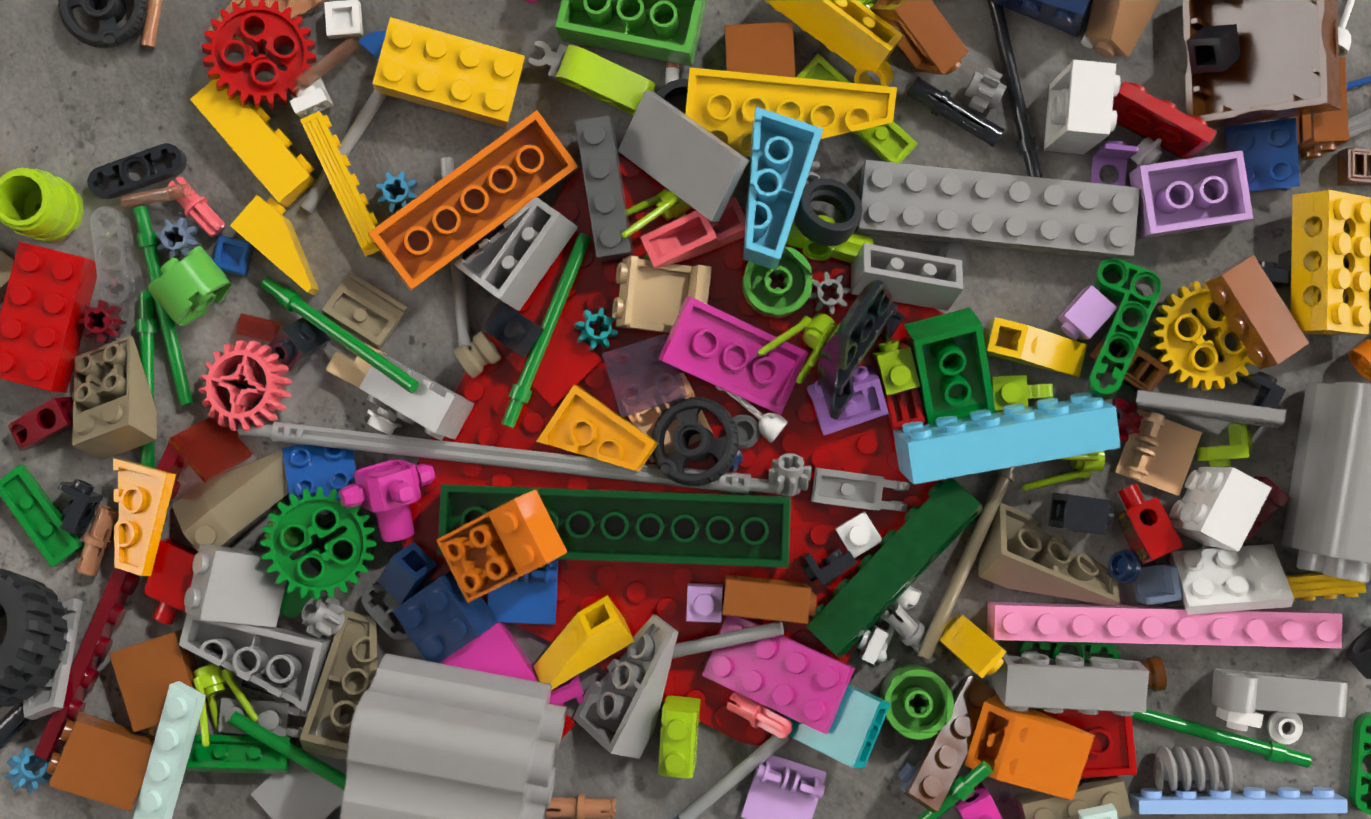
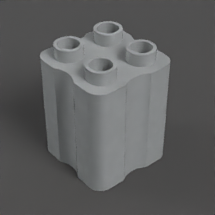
(1332, 482)
(451, 745)

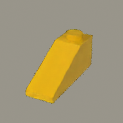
(275, 237)

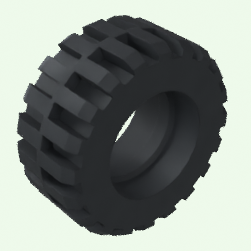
(32, 636)

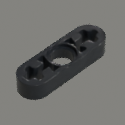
(117, 188)

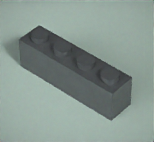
(604, 188)

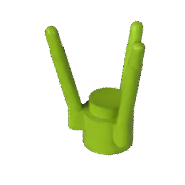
(667, 205)
(816, 334)
(1083, 463)
(211, 681)

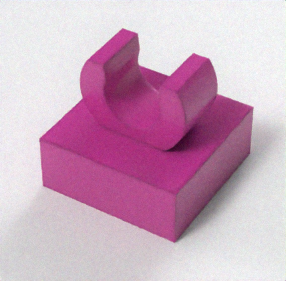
(567, 691)

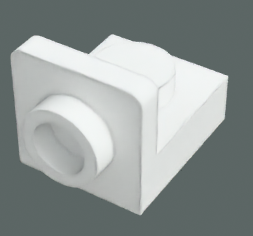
(312, 99)

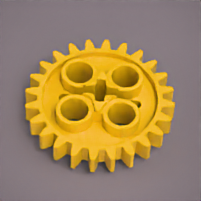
(1181, 350)

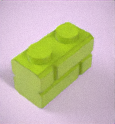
(679, 737)

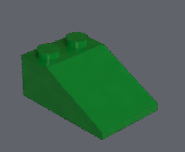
(951, 365)

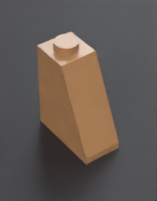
(1118, 24)

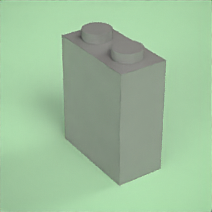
(234, 587)

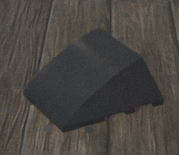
(867, 319)

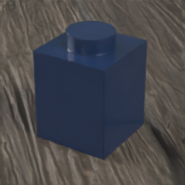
(407, 572)

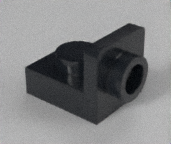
(1279, 275)
(512, 328)
(81, 510)
(834, 565)

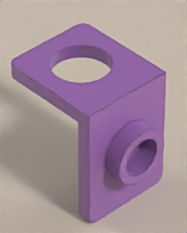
(1113, 154)

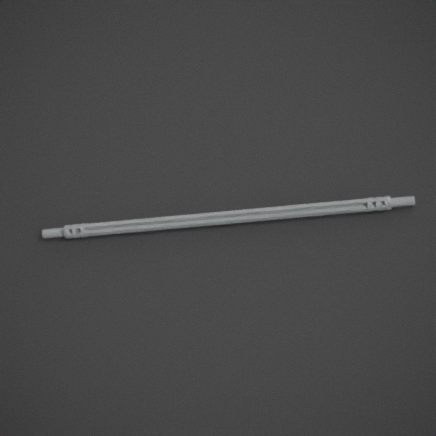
(491, 455)

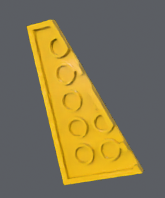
(728, 99)

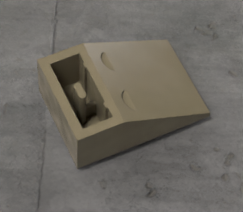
(112, 401)

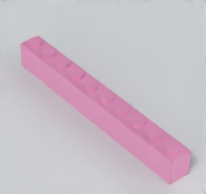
(1163, 625)

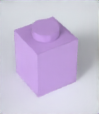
(1086, 314)
(704, 602)

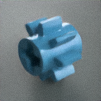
(395, 183)
(34, 773)

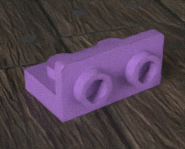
(865, 404)

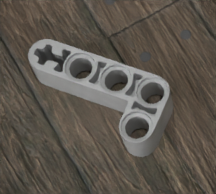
(1253, 691)

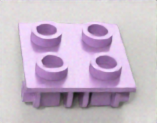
(783, 790)

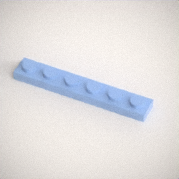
(1252, 801)

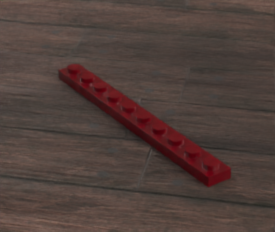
(97, 638)

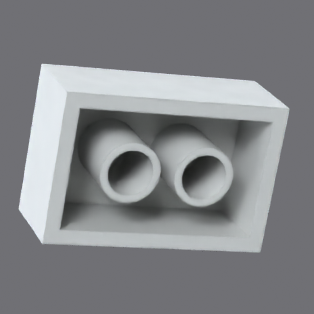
(1081, 107)
(1219, 506)

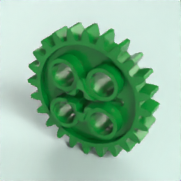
(334, 570)

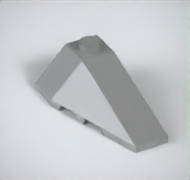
(627, 700)

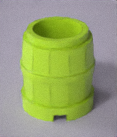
(39, 205)

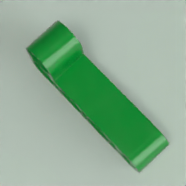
(1119, 333)

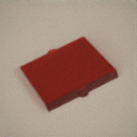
(210, 448)

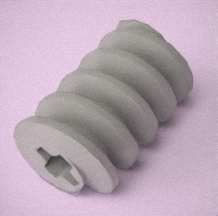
(1191, 766)

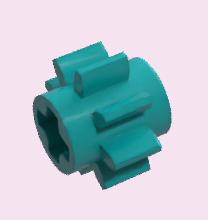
(587, 332)

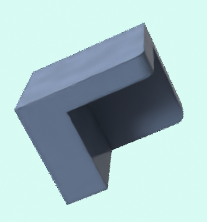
(1158, 584)

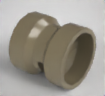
(477, 354)

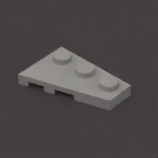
(52, 695)

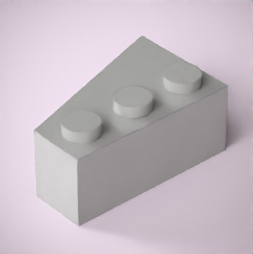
(520, 253)
(431, 405)

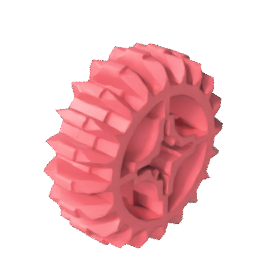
(218, 378)

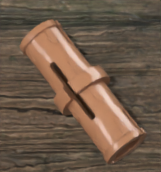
(97, 540)
(582, 807)

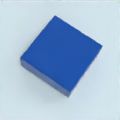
(233, 255)

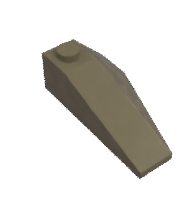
(232, 502)
(343, 681)

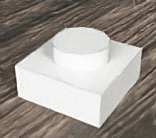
(343, 19)
(858, 534)
(872, 643)
(1240, 721)

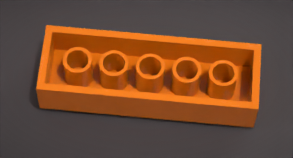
(472, 200)

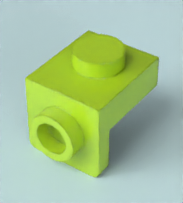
(896, 367)
(1221, 456)

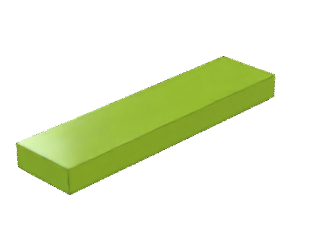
(886, 140)

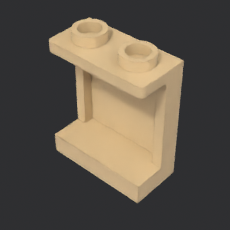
(652, 296)

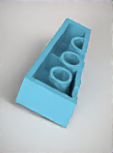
(777, 175)

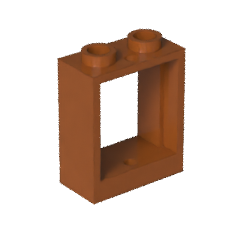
(927, 36)
(1324, 130)
(767, 599)

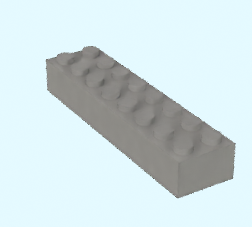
(998, 210)

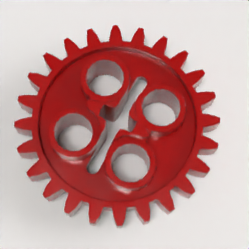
(277, 31)

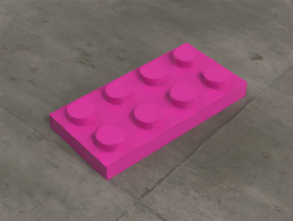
(726, 355)
(781, 676)

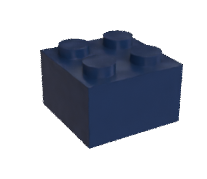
(442, 619)

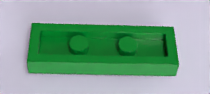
(38, 515)
(236, 755)

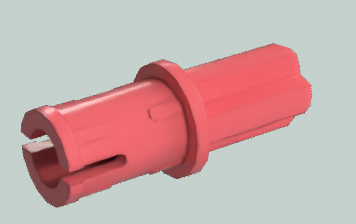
(198, 209)
(760, 715)

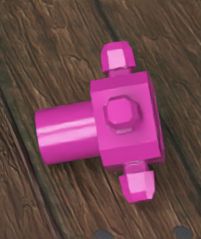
(388, 491)

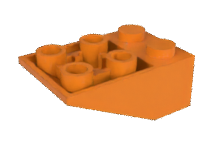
(501, 545)
(1030, 749)

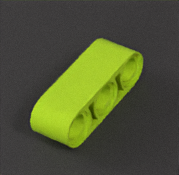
(603, 79)

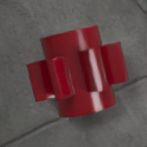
(111, 320)
(1128, 419)

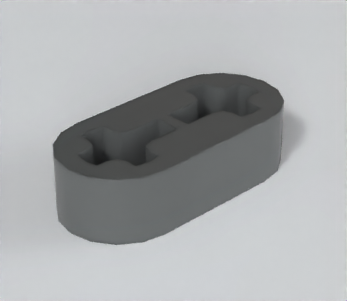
(379, 612)

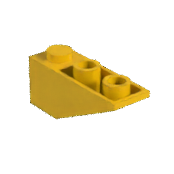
(1033, 347)
(584, 642)
(972, 646)

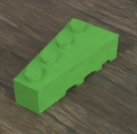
(635, 27)

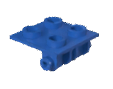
(1268, 153)
(318, 466)
(527, 598)

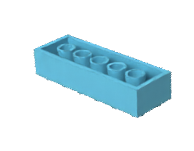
(1006, 438)

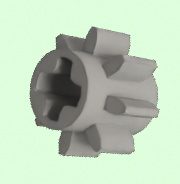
(985, 90)
(838, 293)
(789, 474)
(323, 616)

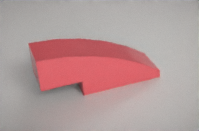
(694, 235)

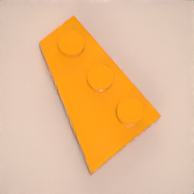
(596, 431)
(143, 505)

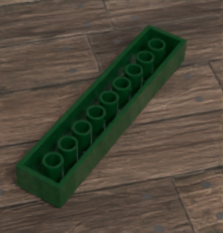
(643, 523)

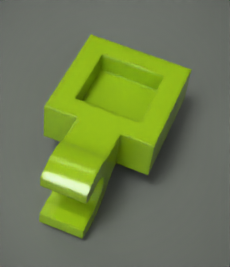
(1014, 390)

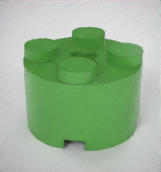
(189, 286)
(778, 302)
(928, 715)

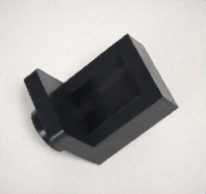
(297, 342)
(1269, 392)

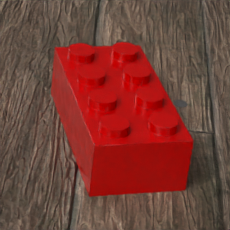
(42, 316)

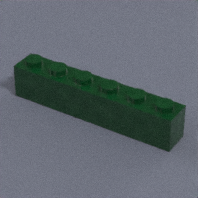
(894, 566)

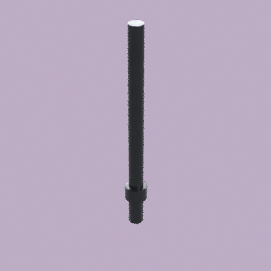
(1027, 143)

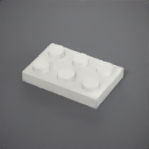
(1231, 579)

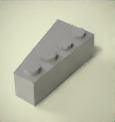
(271, 657)
(1071, 684)

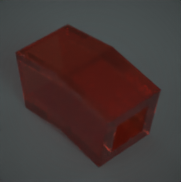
(257, 327)

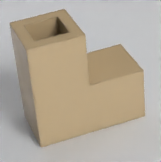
(349, 369)

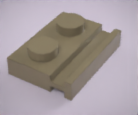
(364, 310)

